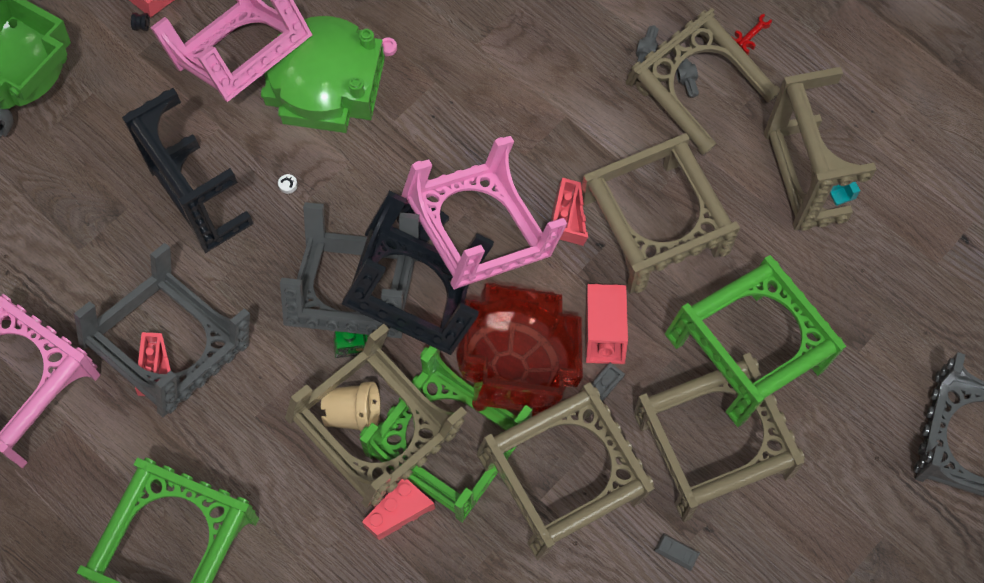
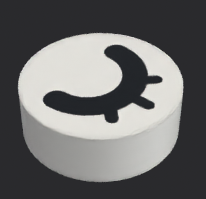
(287, 183)

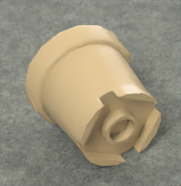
(352, 406)

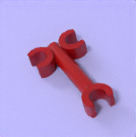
(745, 41)

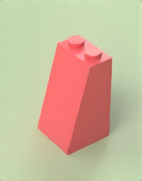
(606, 324)

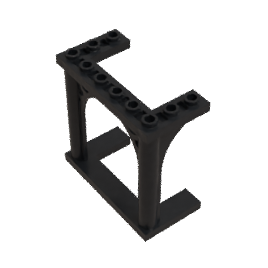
(167, 167)
(381, 234)

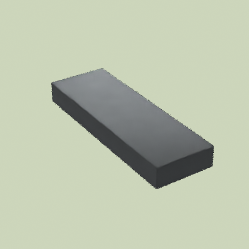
(607, 380)

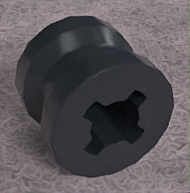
(140, 21)

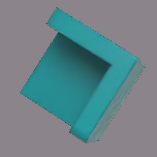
(844, 194)

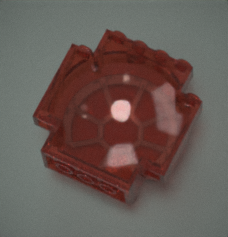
(520, 349)

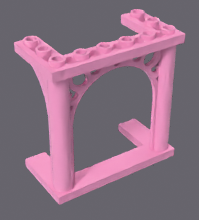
(203, 59)
(496, 170)
(72, 366)

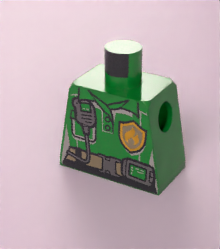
(348, 344)

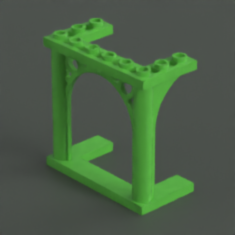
(756, 284)
(375, 437)
(236, 516)

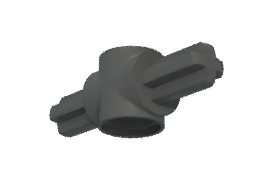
(647, 43)
(687, 75)

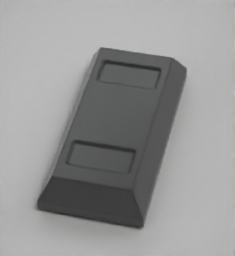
(677, 552)

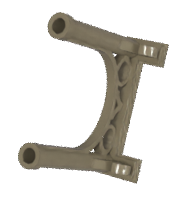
(711, 32)

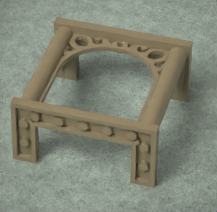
(826, 168)
(639, 265)
(584, 403)
(441, 423)
(784, 462)

